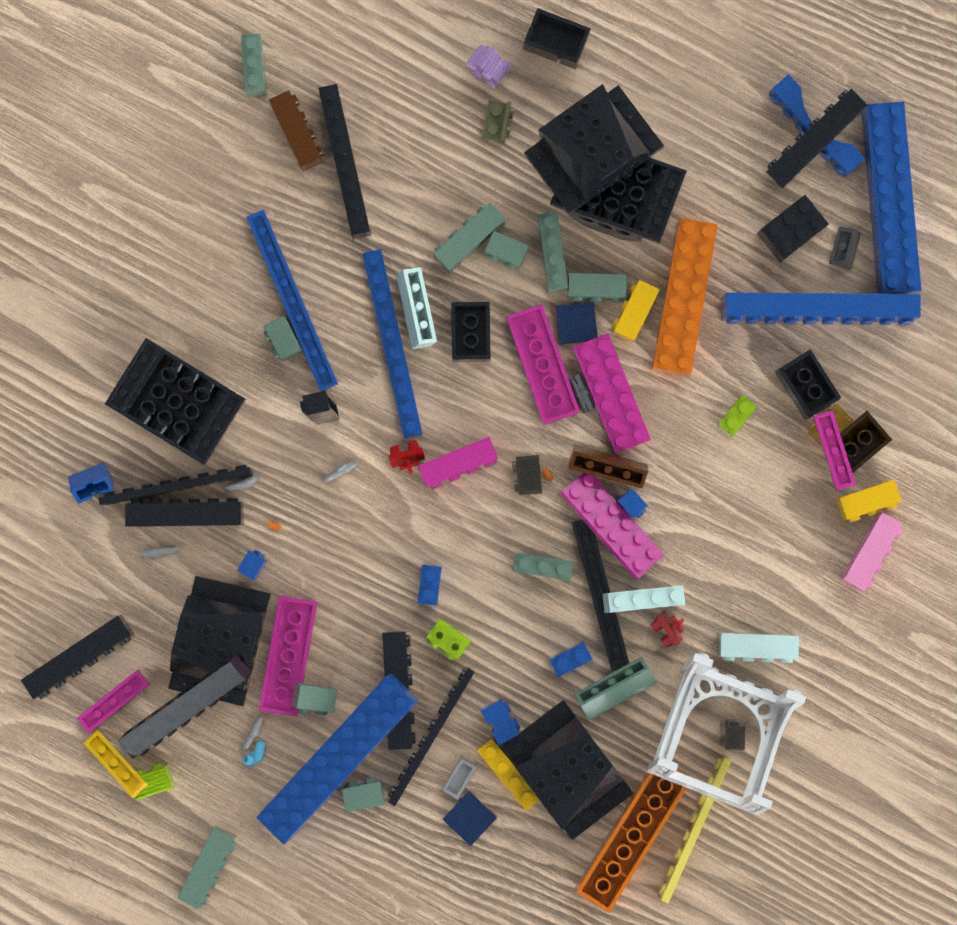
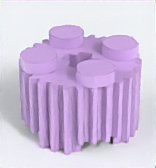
(488, 64)

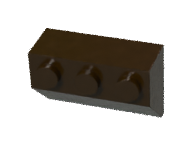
(863, 440)

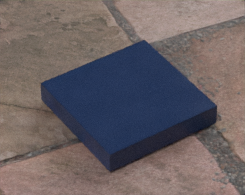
(576, 322)
(469, 818)

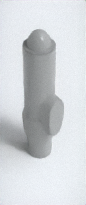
(340, 470)
(243, 483)
(159, 552)
(254, 732)

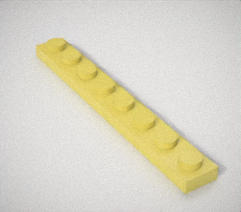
(691, 835)

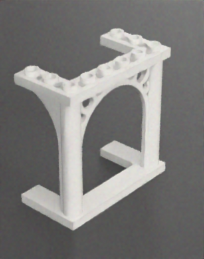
(781, 707)

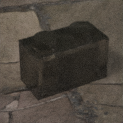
(528, 475)
(732, 735)

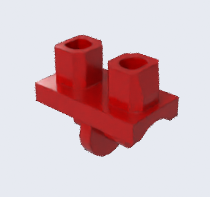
(408, 458)
(671, 626)

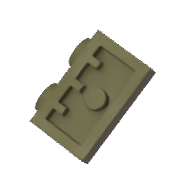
(496, 121)

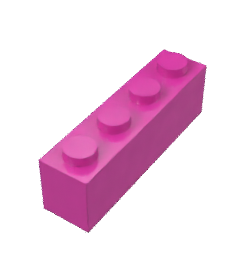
(458, 462)

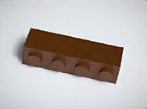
(296, 131)
(608, 466)

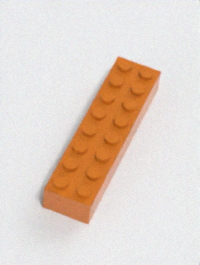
(684, 297)
(629, 840)

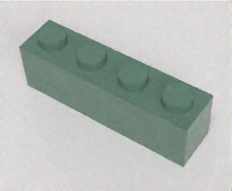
(469, 238)
(552, 252)
(615, 688)
(207, 867)

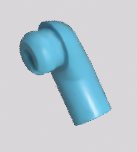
(255, 756)

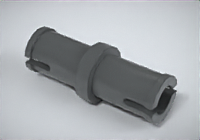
(581, 393)

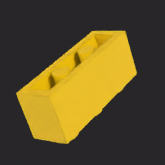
(635, 310)
(869, 501)

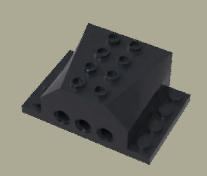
(592, 146)
(635, 204)
(175, 401)
(212, 628)
(567, 770)

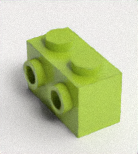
(448, 639)

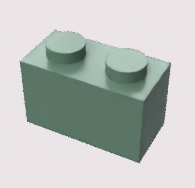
(506, 251)
(283, 339)
(314, 697)
(363, 794)

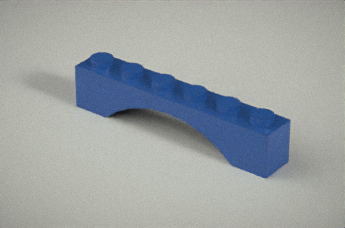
(789, 97)

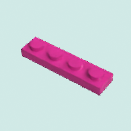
(834, 450)
(113, 701)

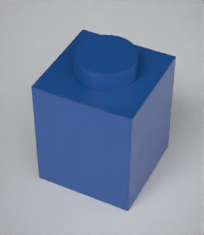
(632, 504)
(252, 564)

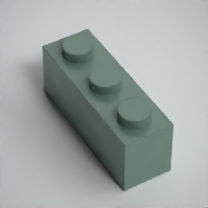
(253, 65)
(597, 287)
(543, 566)

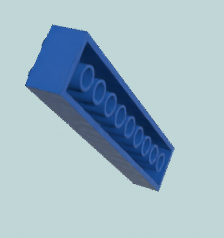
(891, 198)
(820, 308)
(337, 759)

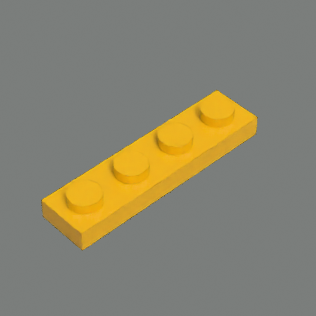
(115, 764)
(508, 774)

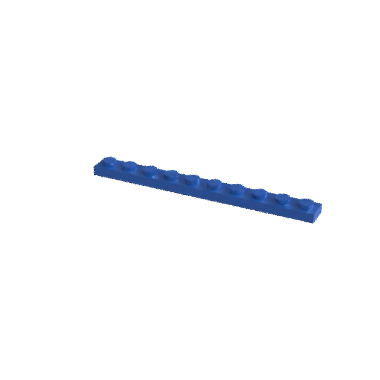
(292, 300)
(392, 344)

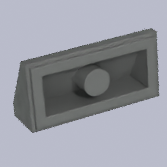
(845, 247)

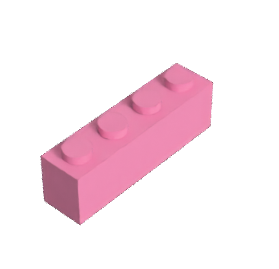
(871, 552)

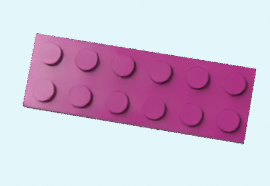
(542, 364)
(611, 393)
(612, 524)
(287, 654)

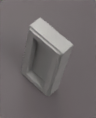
(459, 778)

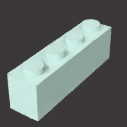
(416, 308)
(643, 599)
(758, 646)

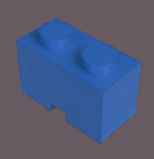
(91, 482)
(429, 585)
(570, 659)
(499, 716)

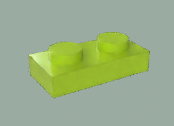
(737, 415)

